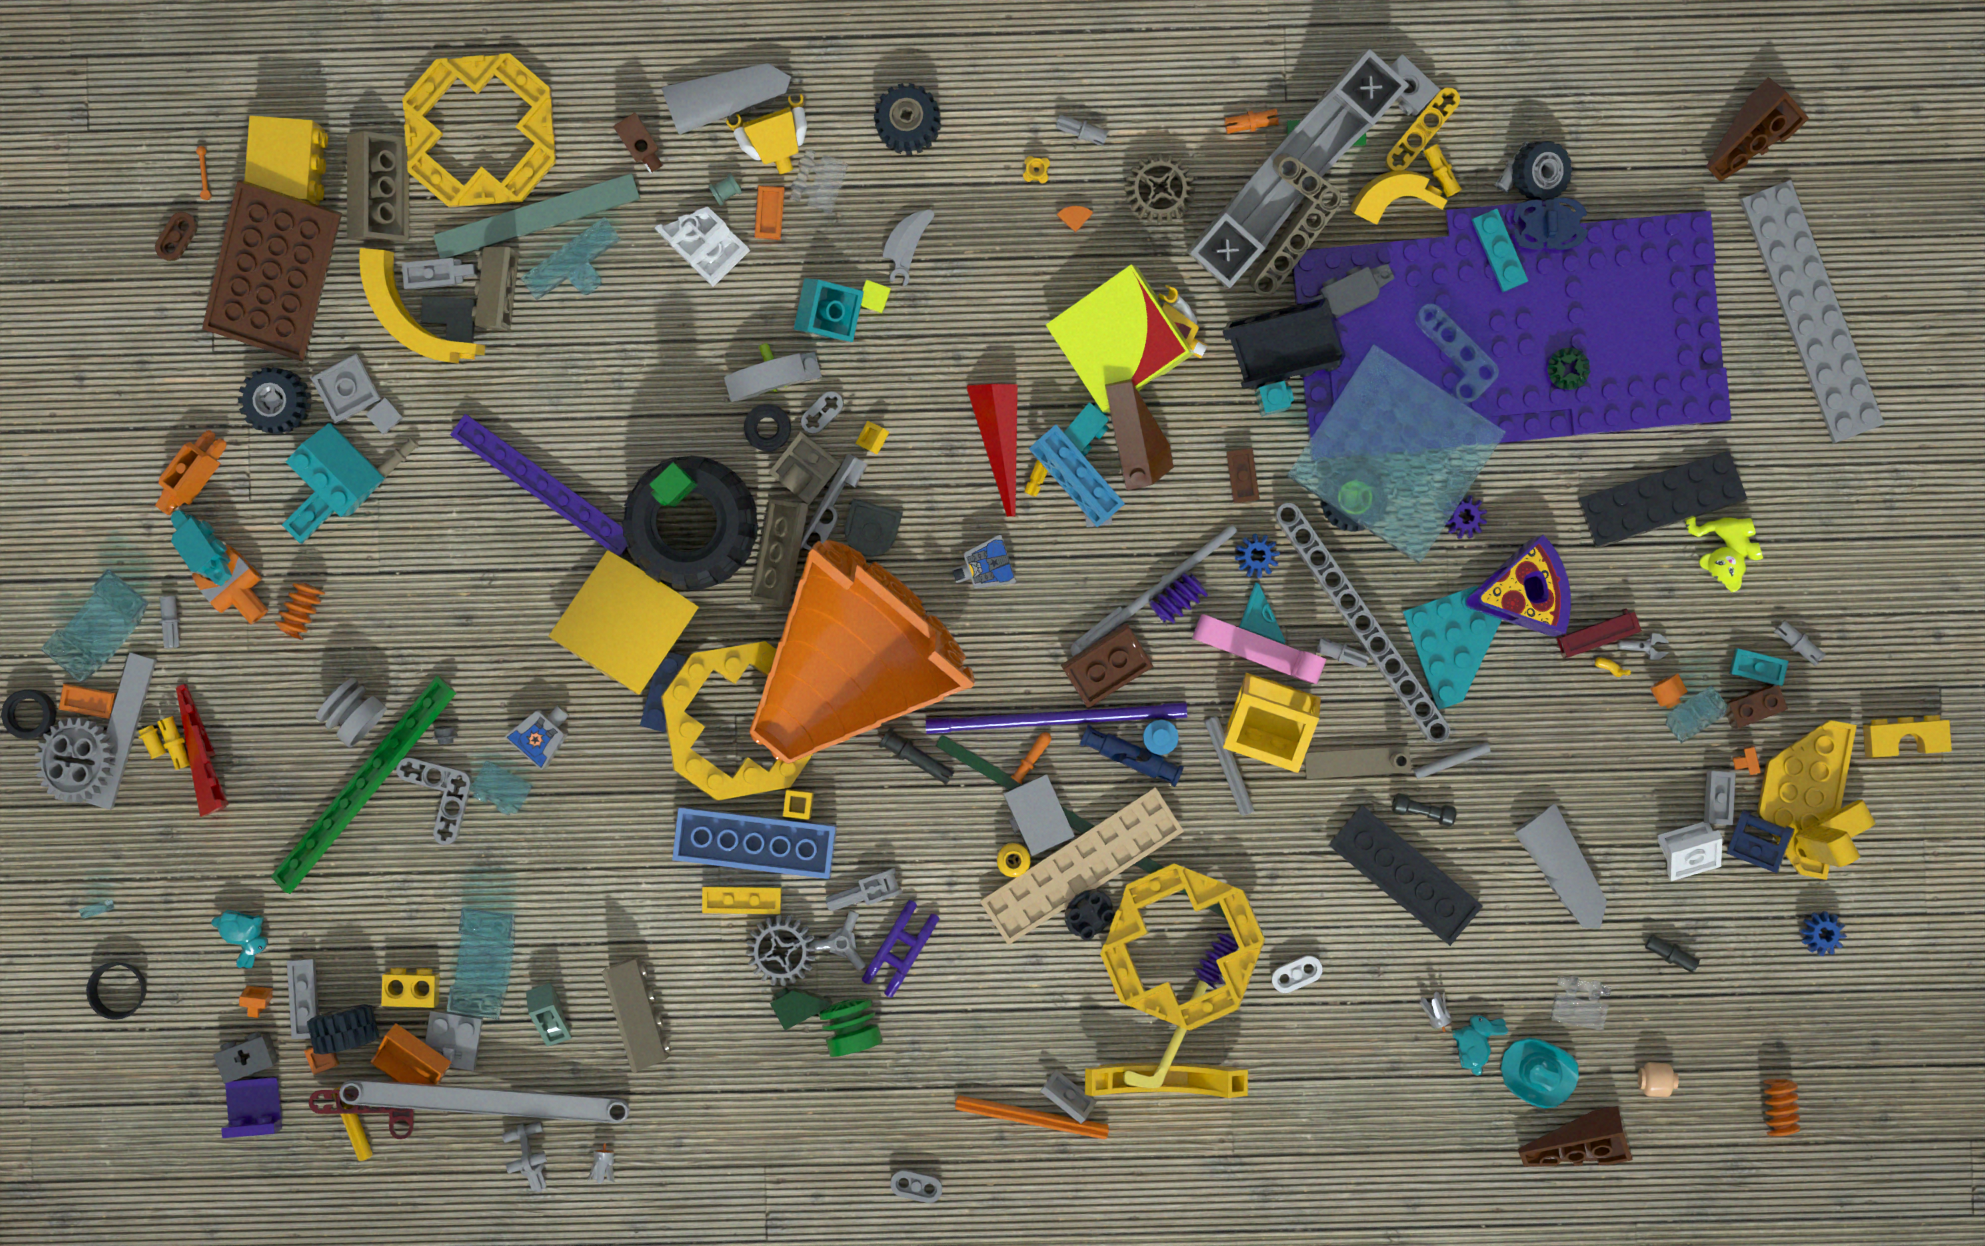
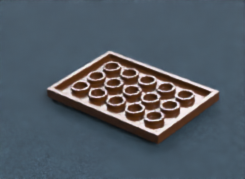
(271, 270)

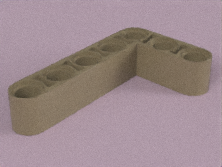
(1297, 225)

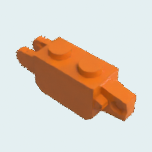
(189, 471)

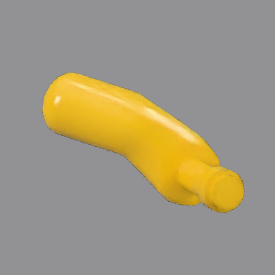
(1610, 665)

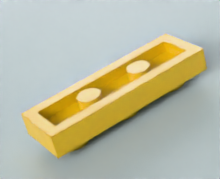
(741, 900)

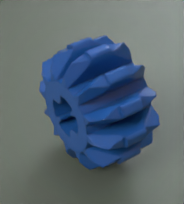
(1257, 546)
(1832, 936)

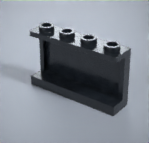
(1286, 343)

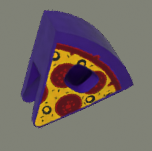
(1528, 590)

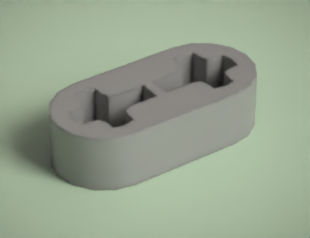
(817, 408)

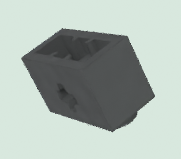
(233, 1066)

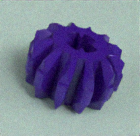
(1472, 512)

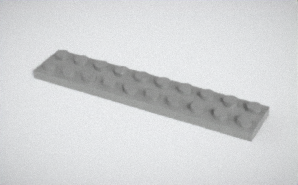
(1812, 311)

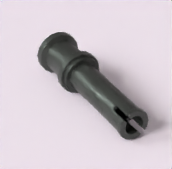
(905, 750)

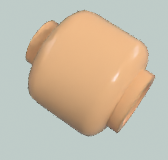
(1657, 1079)

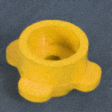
(1032, 163)

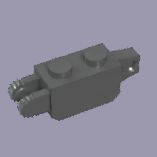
(1355, 290)

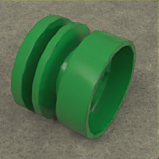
(850, 1027)

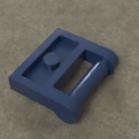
(1757, 849)

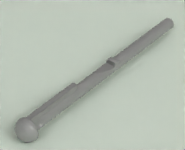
(1119, 616)

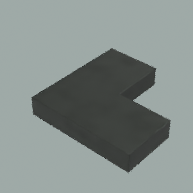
(452, 312)

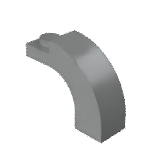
(772, 375)

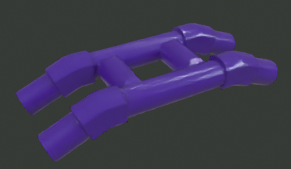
(895, 933)

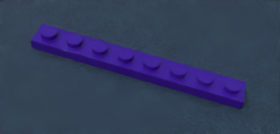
(540, 484)

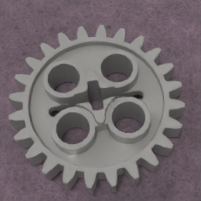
(79, 735)

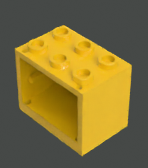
(287, 156)

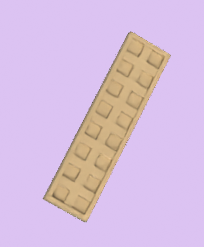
(1081, 865)

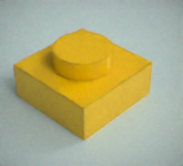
(872, 437)

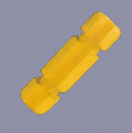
(1037, 478)

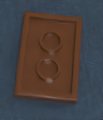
(1107, 665)

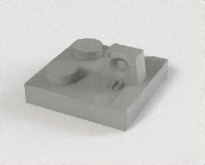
(455, 1037)

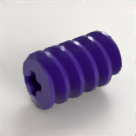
(1178, 598)
(1210, 972)

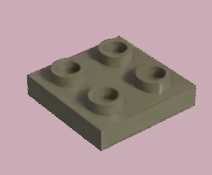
(805, 468)

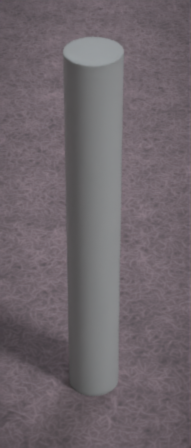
(1452, 760)

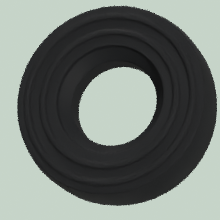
(767, 411)

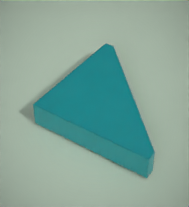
(1259, 617)

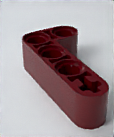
(394, 1113)

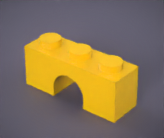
(1883, 738)

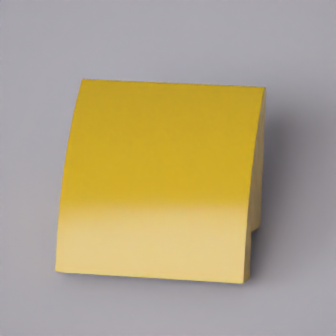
(623, 622)

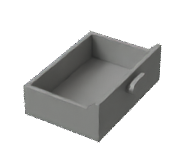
(1038, 815)

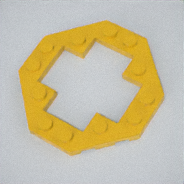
(476, 73)
(684, 730)
(1235, 967)

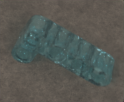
(1453, 348)

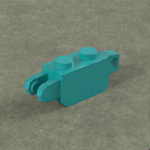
(200, 547)

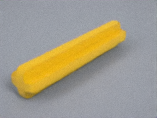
(355, 1131)

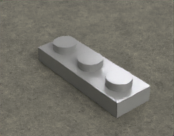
(302, 995)

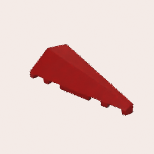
(997, 420)
(200, 750)

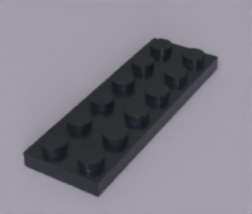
(1662, 499)
(1405, 875)

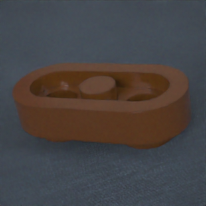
(174, 235)

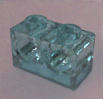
(1696, 714)

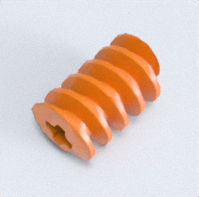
(298, 609)
(1783, 1107)

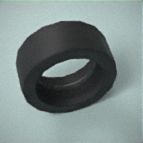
(8, 712)

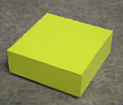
(875, 296)

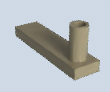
(1357, 762)

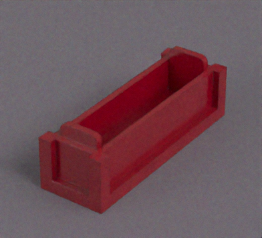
(1599, 634)

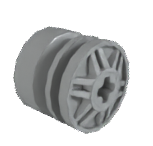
(347, 708)

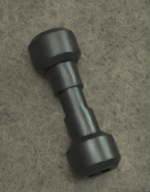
(1445, 815)

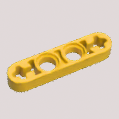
(1422, 130)

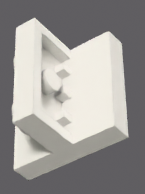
(1691, 850)

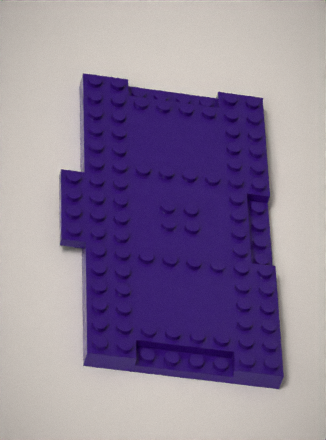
(1627, 297)

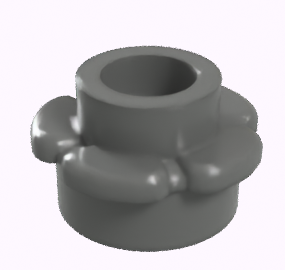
(444, 734)

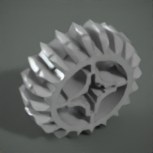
(777, 938)

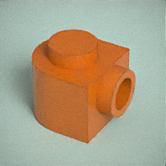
(1668, 691)

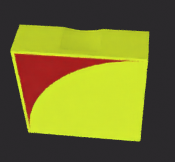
(1119, 335)

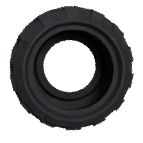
(721, 556)

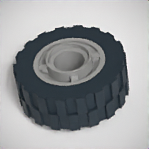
(1555, 172)

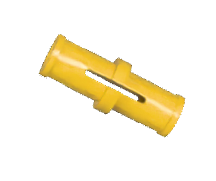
(1442, 170)
(174, 743)

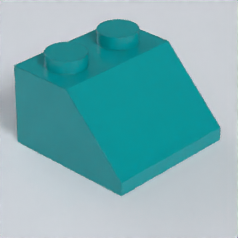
(828, 310)

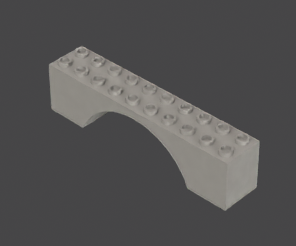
(1317, 141)

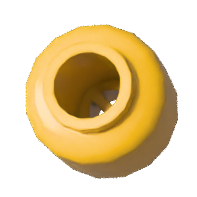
(1018, 868)

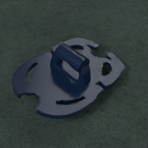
(1551, 223)

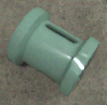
(725, 189)

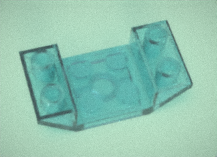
(97, 628)
(483, 963)

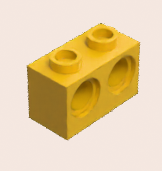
(411, 995)

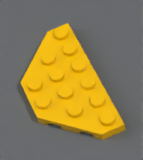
(1807, 785)

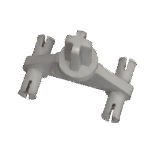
(529, 1164)

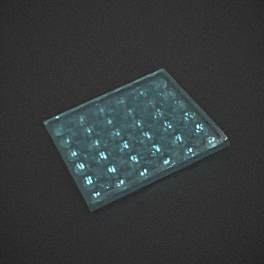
(1396, 454)

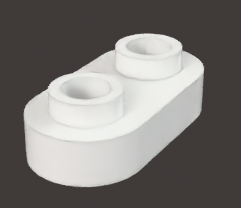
(1296, 974)

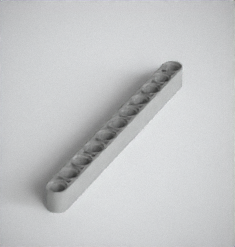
(1373, 629)

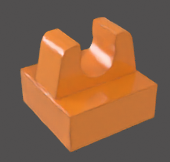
(1748, 760)
(255, 999)

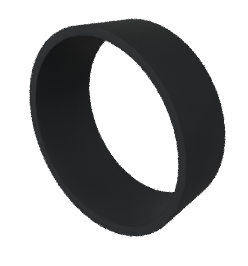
(94, 1000)

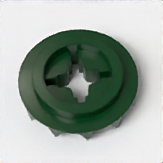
(1571, 380)

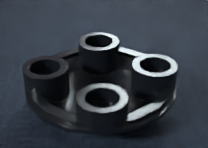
(1089, 913)

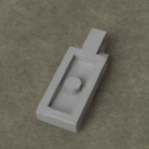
(436, 273)

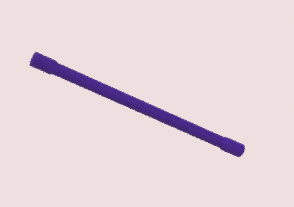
(1163, 711)

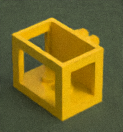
(1272, 722)

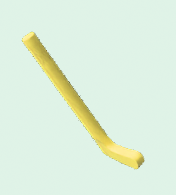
(1156, 1080)

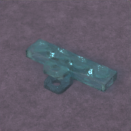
(573, 262)

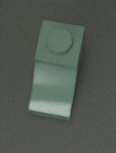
(547, 1014)

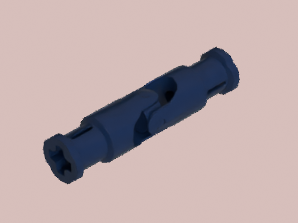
(1126, 753)

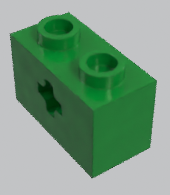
(672, 485)

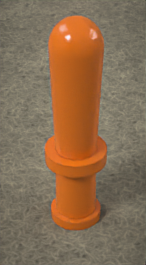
(1034, 753)

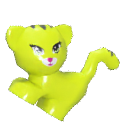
(1728, 562)

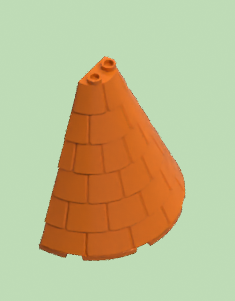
(852, 657)

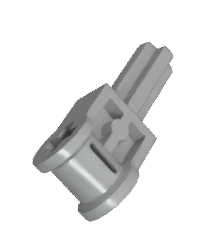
(871, 889)

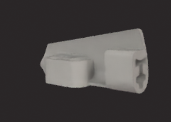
(723, 95)
(850, 473)
(1564, 866)

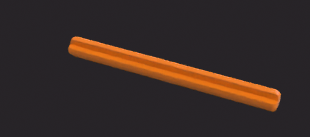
(1031, 1117)

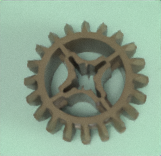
(1150, 181)

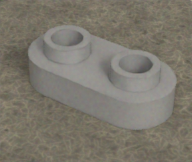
(915, 1189)

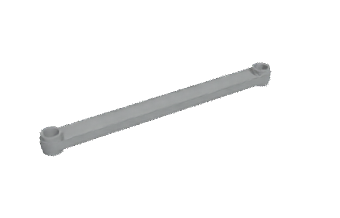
(484, 1100)

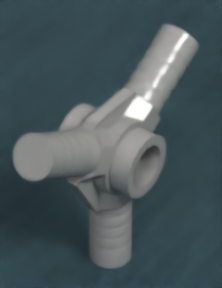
(842, 942)

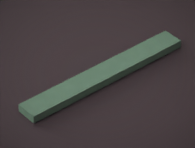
(537, 217)

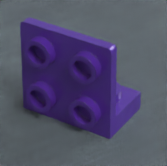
(253, 1107)

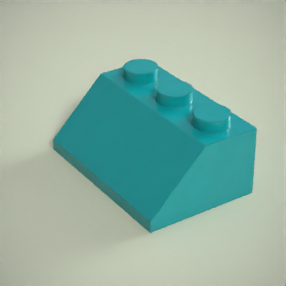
(335, 470)

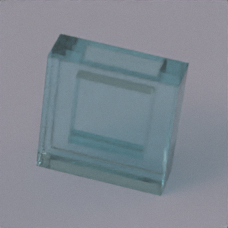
(96, 909)

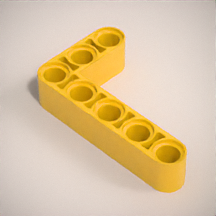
(1830, 837)

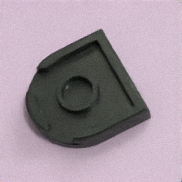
(871, 528)

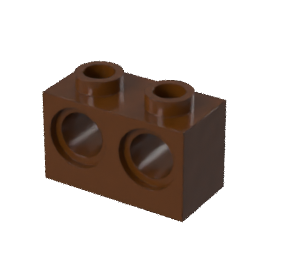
(1755, 706)

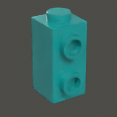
(1274, 398)
(1086, 427)

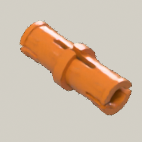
(1251, 121)

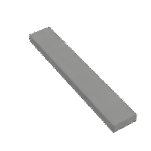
(124, 723)

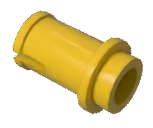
(152, 741)

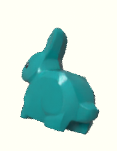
(243, 931)
(1474, 1043)

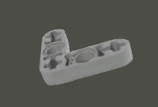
(445, 784)

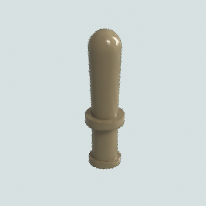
(398, 456)

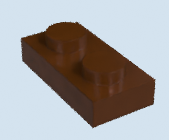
(1242, 475)

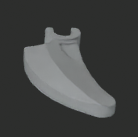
(903, 242)

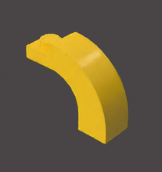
(1389, 186)

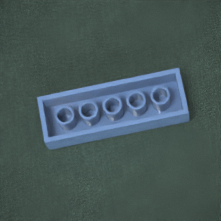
(754, 842)

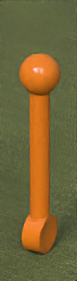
(205, 194)

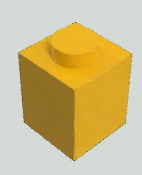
(798, 804)

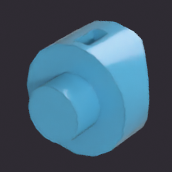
(1160, 737)

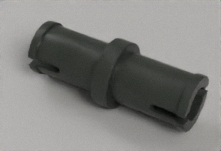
(1672, 953)

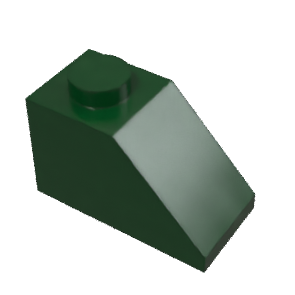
(797, 1005)

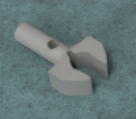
(1639, 645)

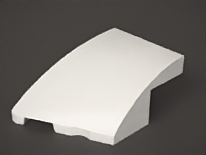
(705, 243)

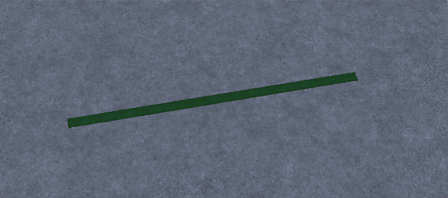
(1006, 781)

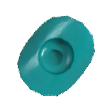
(1539, 1072)

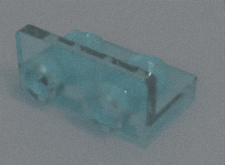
(500, 788)

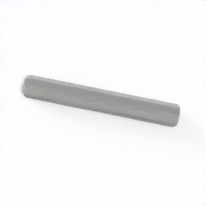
(1229, 766)

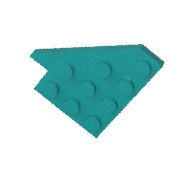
(1450, 644)

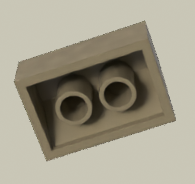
(496, 288)

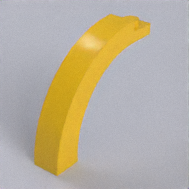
(385, 301)
(1180, 1077)

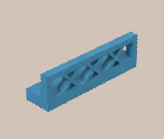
(1076, 476)

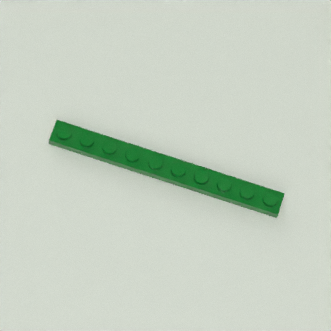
(363, 784)

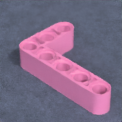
(1259, 649)

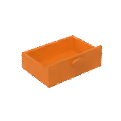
(409, 1059)

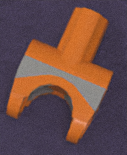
(236, 589)

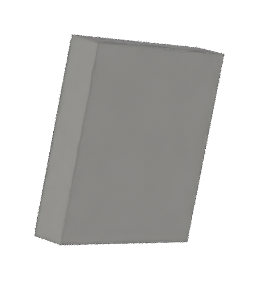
(346, 388)

